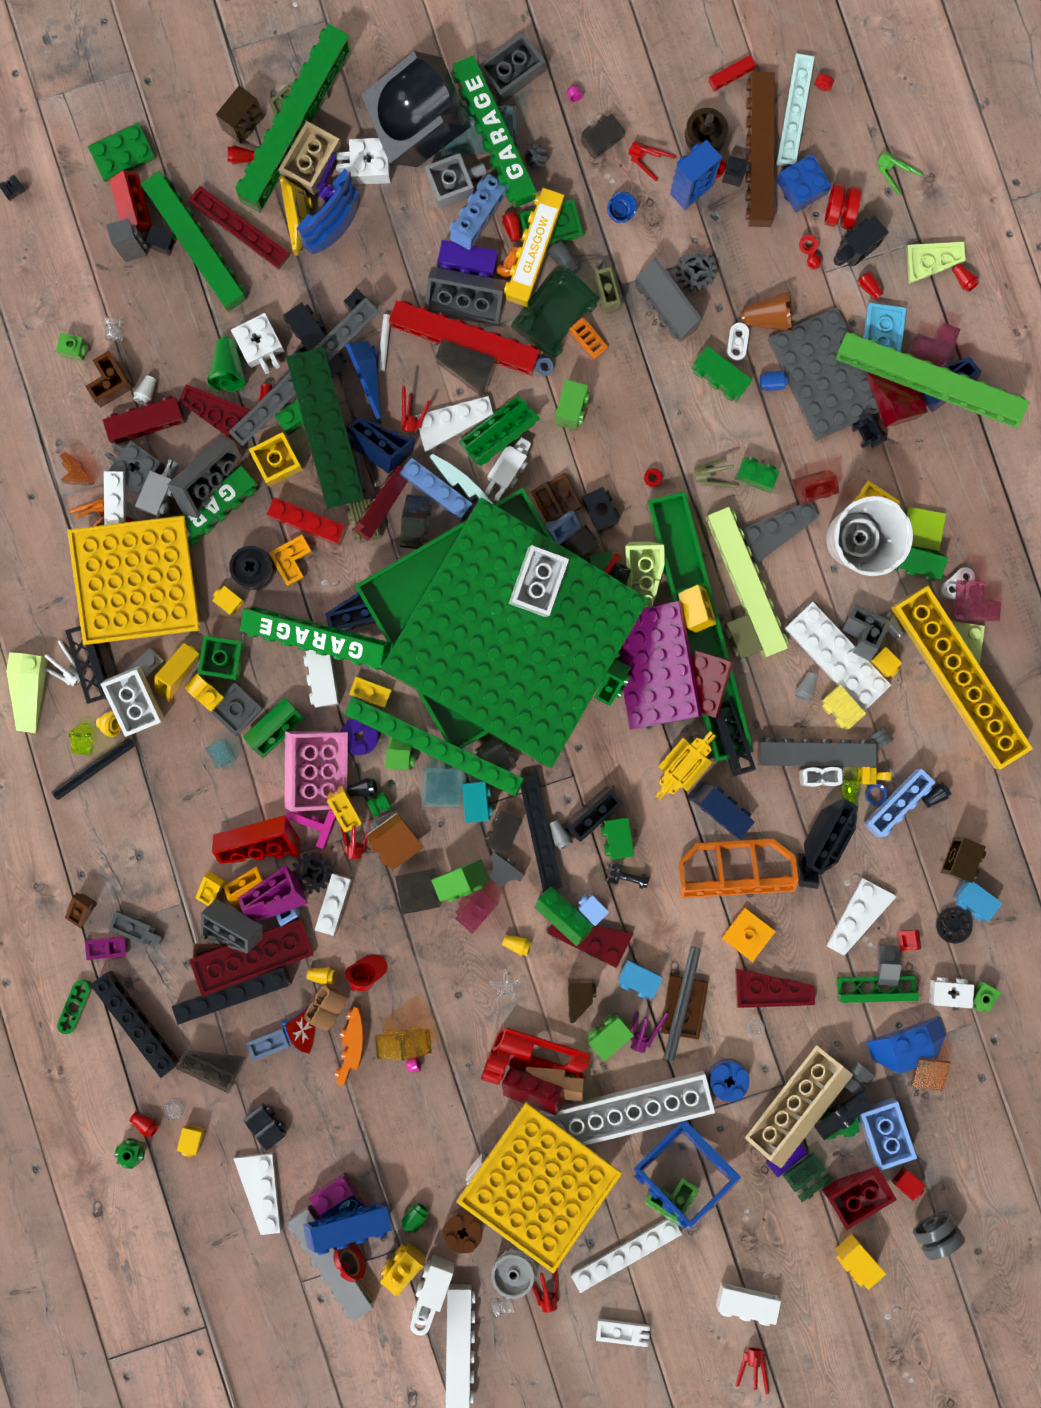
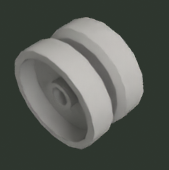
(517, 1284)

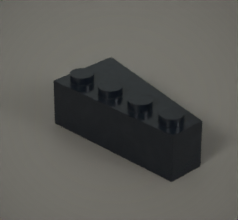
(311, 333)

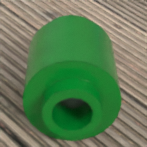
(414, 1218)

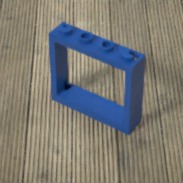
(685, 1128)

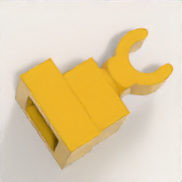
(869, 775)

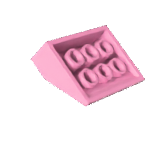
(314, 768)

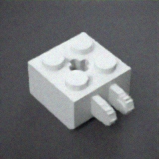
(361, 171)
(254, 352)

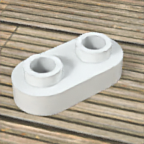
(737, 343)
(944, 590)

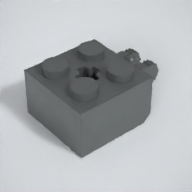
(133, 457)

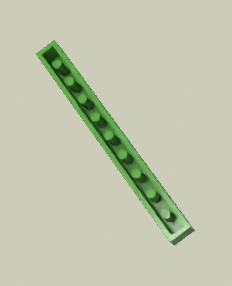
(932, 380)

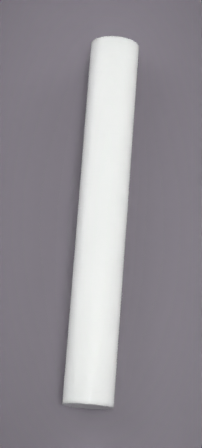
(384, 343)

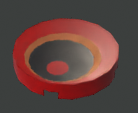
(350, 1262)

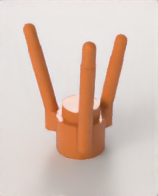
(97, 506)

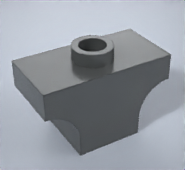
(503, 870)

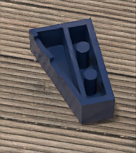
(379, 445)
(350, 614)
(721, 808)

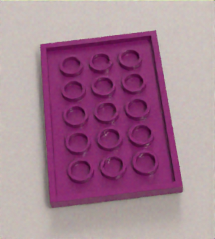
(661, 668)

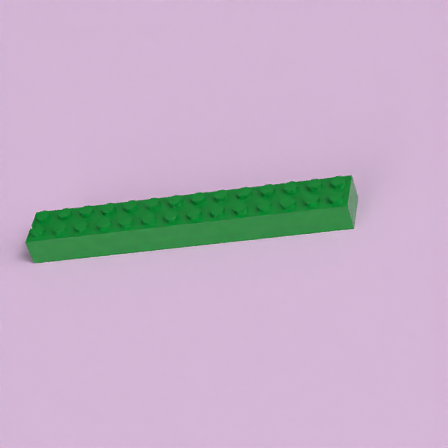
(685, 569)

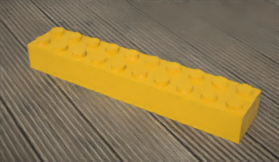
(961, 678)

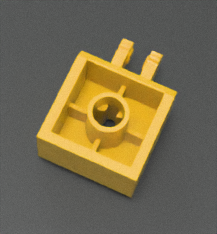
(402, 1269)

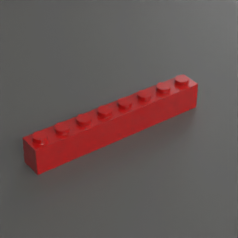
(439, 327)

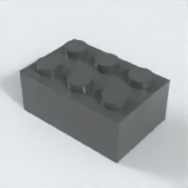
(512, 68)

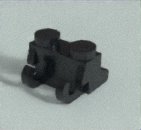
(870, 431)

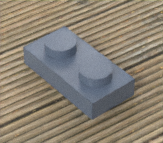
(268, 1044)

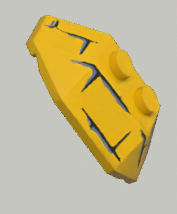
(296, 208)

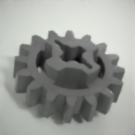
(703, 272)

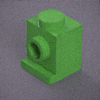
(981, 990)

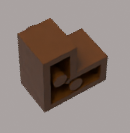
(111, 384)

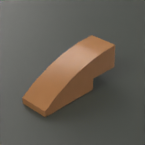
(572, 1087)

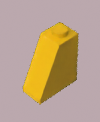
(175, 671)

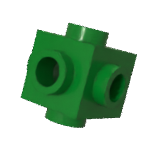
(134, 1148)

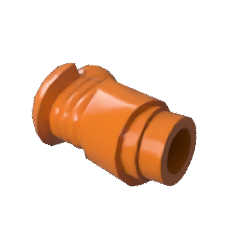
(510, 259)

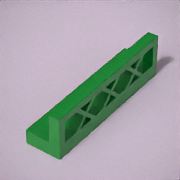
(871, 996)

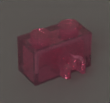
(476, 910)

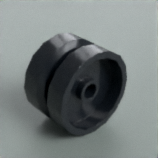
(243, 560)

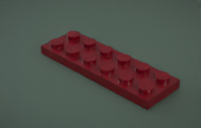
(229, 966)

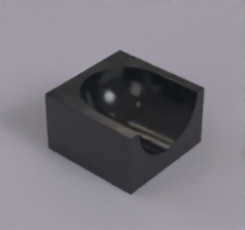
(415, 109)

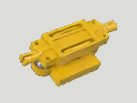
(684, 765)

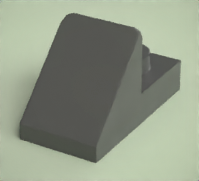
(888, 965)

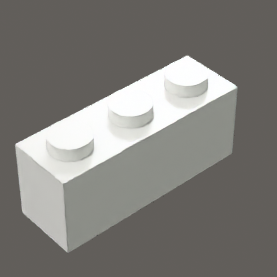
(321, 679)
(333, 904)
(748, 1304)

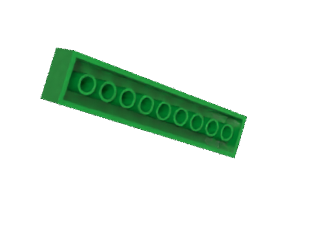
(298, 107)

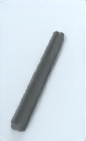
(682, 1003)

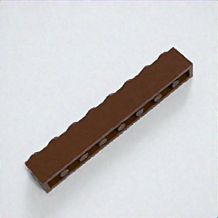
(761, 149)

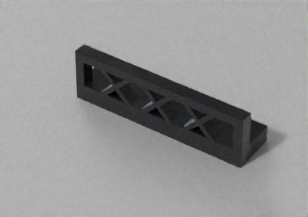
(96, 662)
(727, 742)

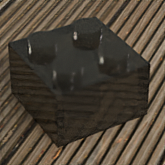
(417, 891)

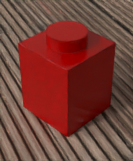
(908, 1184)

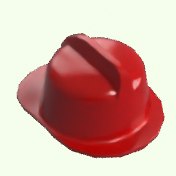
(366, 972)

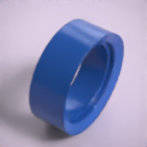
(884, 792)

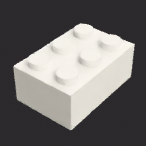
(538, 581)
(132, 701)

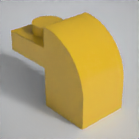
(204, 692)

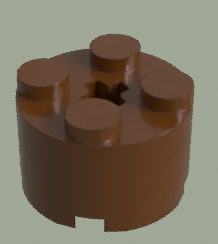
(466, 1241)

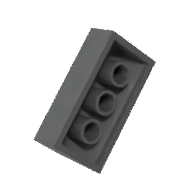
(464, 295)
(668, 301)

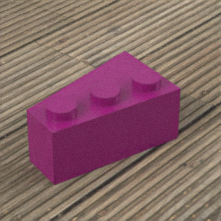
(273, 896)

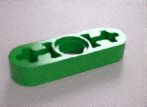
(74, 992)

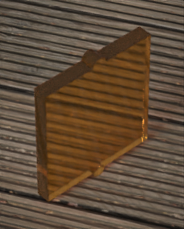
(930, 1074)

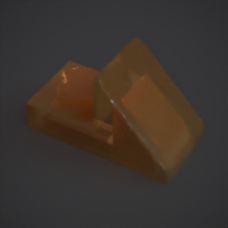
(76, 474)

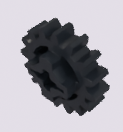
(308, 863)

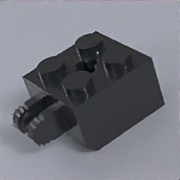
(861, 242)

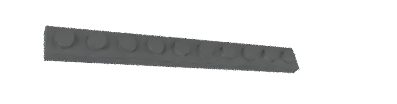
(284, 390)

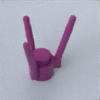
(641, 1041)

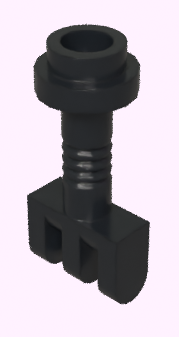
(618, 874)

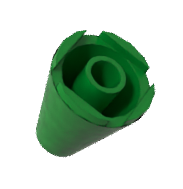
(226, 367)

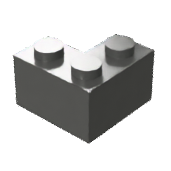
(868, 628)

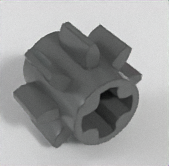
(536, 157)

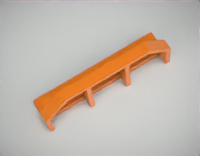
(745, 886)

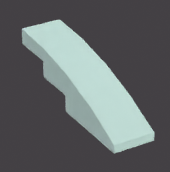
(456, 478)

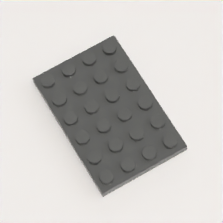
(826, 389)

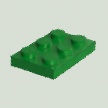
(121, 152)
(567, 226)

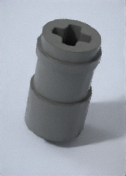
(562, 256)

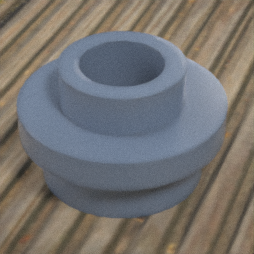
(550, 366)

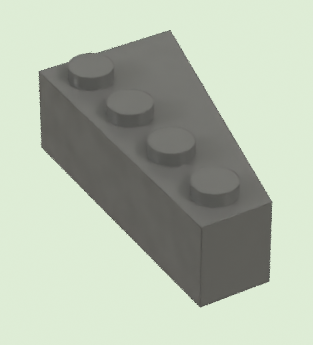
(203, 476)

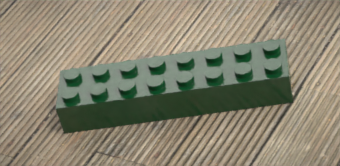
(324, 427)

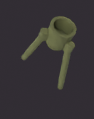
(704, 472)

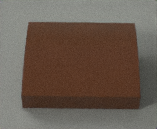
(556, 498)

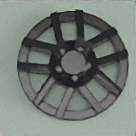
(954, 925)

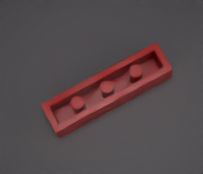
(732, 73)

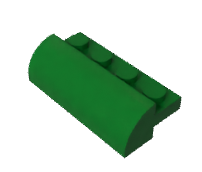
(498, 431)

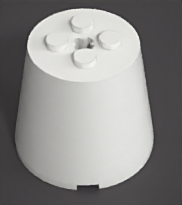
(883, 536)

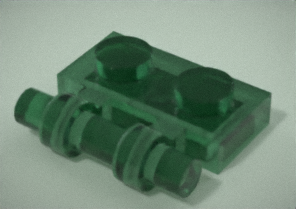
(803, 1173)

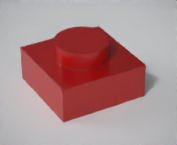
(909, 940)

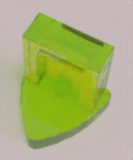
(81, 739)

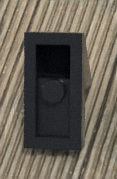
(807, 876)

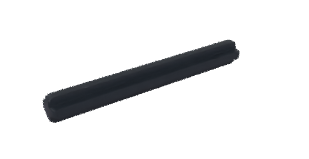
(92, 769)

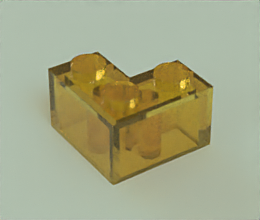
(403, 1043)

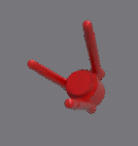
(639, 150)
(409, 422)
(354, 850)
(547, 1300)
(755, 1358)

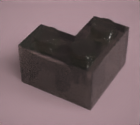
(414, 521)

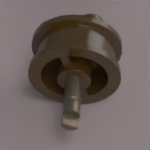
(706, 125)

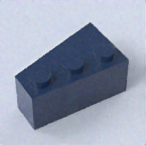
(964, 366)

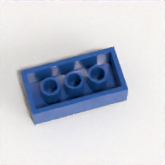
(695, 174)
(347, 1228)

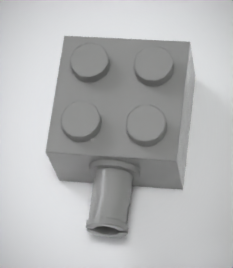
(452, 180)
(155, 495)

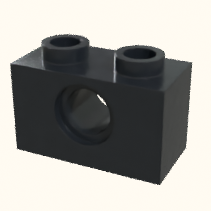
(601, 521)

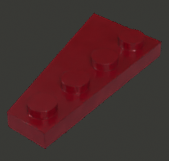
(213, 409)
(601, 943)
(770, 991)

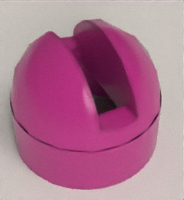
(574, 94)
(413, 1065)

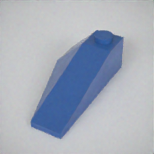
(366, 366)

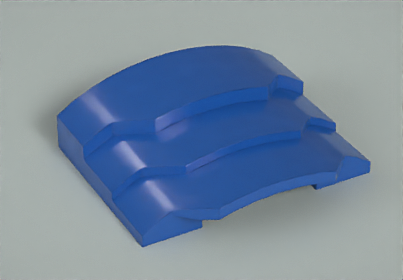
(333, 219)

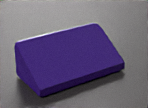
(799, 1153)

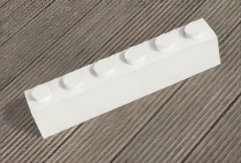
(459, 1346)

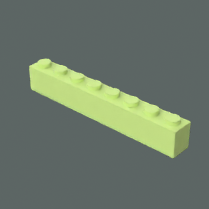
(746, 581)

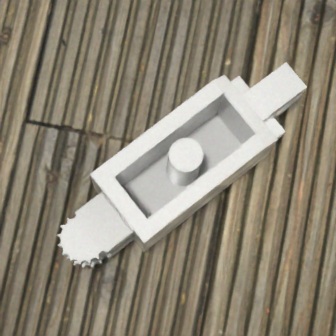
(508, 467)

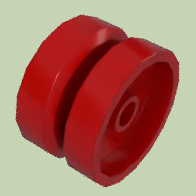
(842, 205)

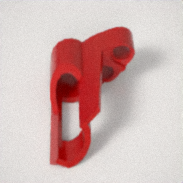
(515, 1050)

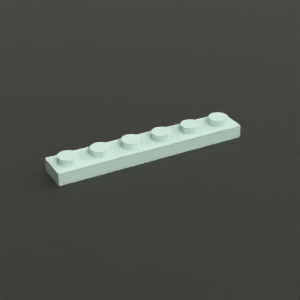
(795, 110)

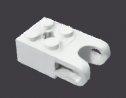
(431, 1292)

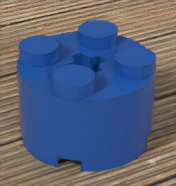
(733, 1090)

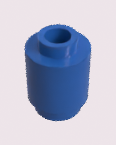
(773, 380)

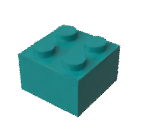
(476, 802)

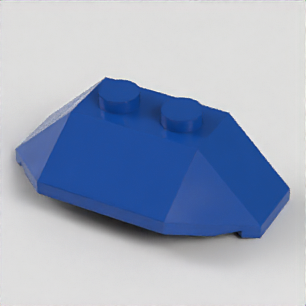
(904, 1047)

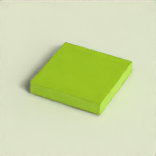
(926, 528)

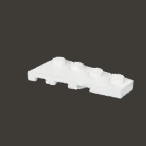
(452, 421)
(260, 1185)

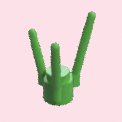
(888, 161)

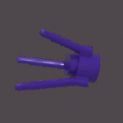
(327, 191)

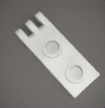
(622, 1332)

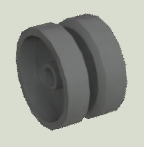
(939, 1235)

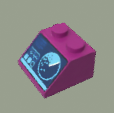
(336, 1197)

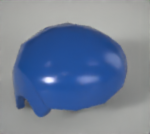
(622, 207)

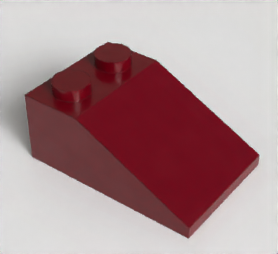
(895, 401)
(859, 1196)

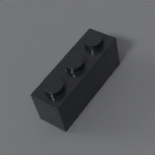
(593, 814)

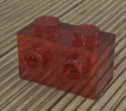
(816, 486)

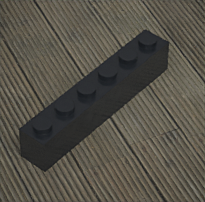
(232, 995)

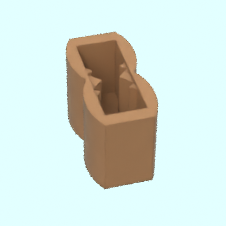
(325, 1007)

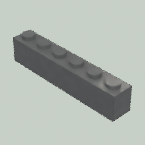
(816, 754)

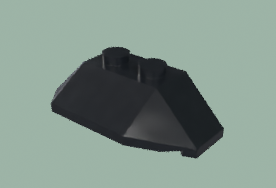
(830, 835)

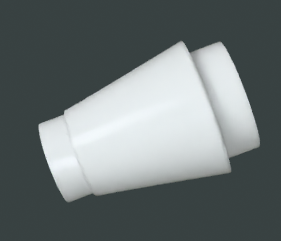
(145, 390)

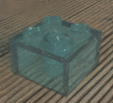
(442, 787)

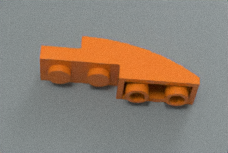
(353, 1038)

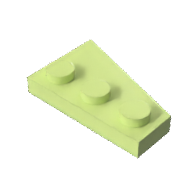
(930, 259)

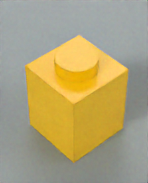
(227, 600)
(886, 662)
(190, 1140)

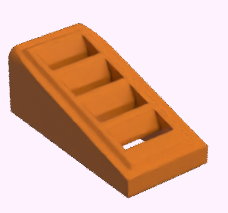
(583, 343)

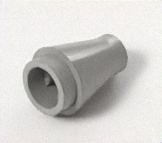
(806, 689)
(560, 835)

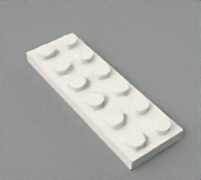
(836, 656)

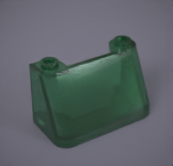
(554, 310)

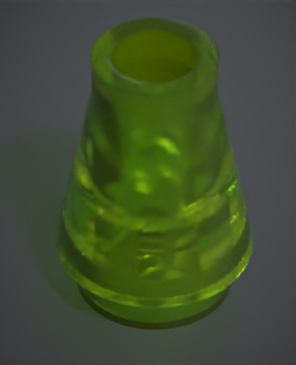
(850, 789)

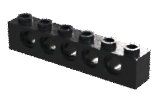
(135, 1023)

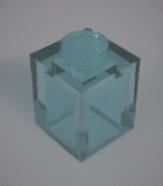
(221, 754)

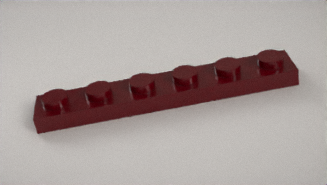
(239, 227)

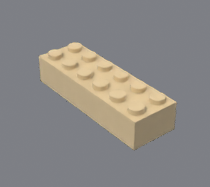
(798, 1106)

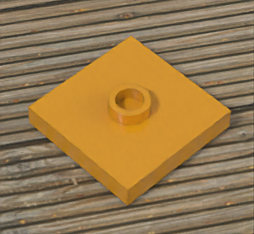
(748, 934)

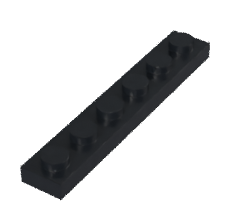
(540, 833)

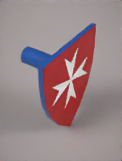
(300, 1032)

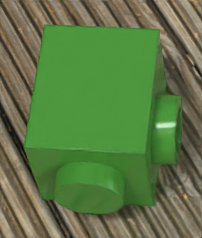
(72, 346)

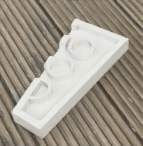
(860, 913)

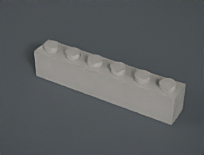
(350, 1294)

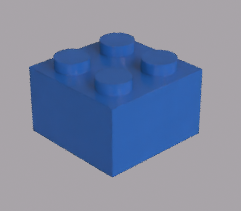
(803, 183)

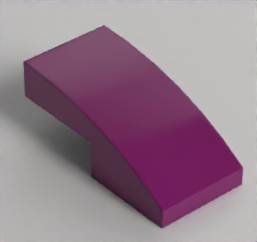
(105, 948)

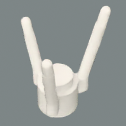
(71, 674)

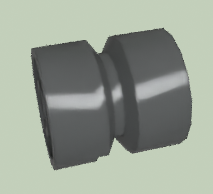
(860, 1077)

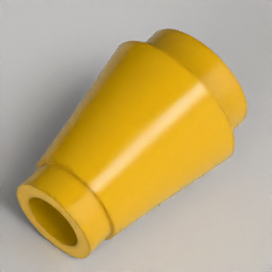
(517, 944)
(322, 975)

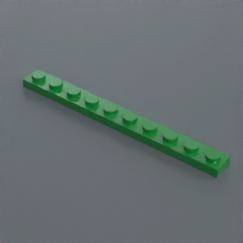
(434, 746)

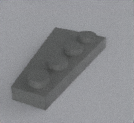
(776, 530)

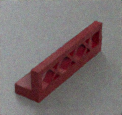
(380, 504)

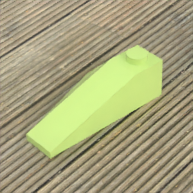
(646, 567)
(26, 685)

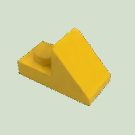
(210, 888)

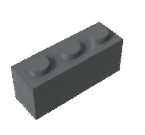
(127, 240)

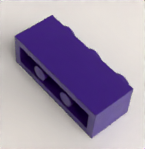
(474, 261)

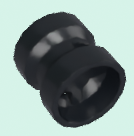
(11, 187)

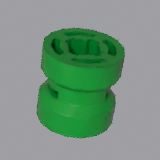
(378, 804)

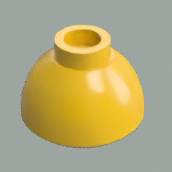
(108, 724)

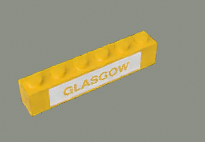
(534, 248)

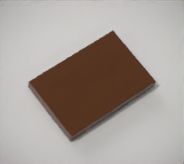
(695, 1008)

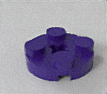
(361, 747)

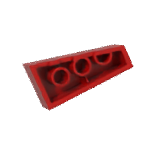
(256, 841)

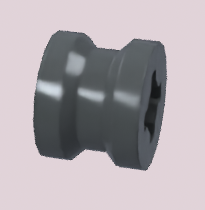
(881, 737)

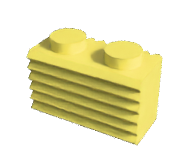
(842, 707)

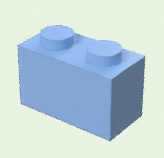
(592, 908)

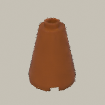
(770, 313)

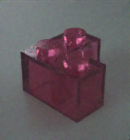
(937, 349)
(970, 602)

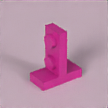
(315, 823)

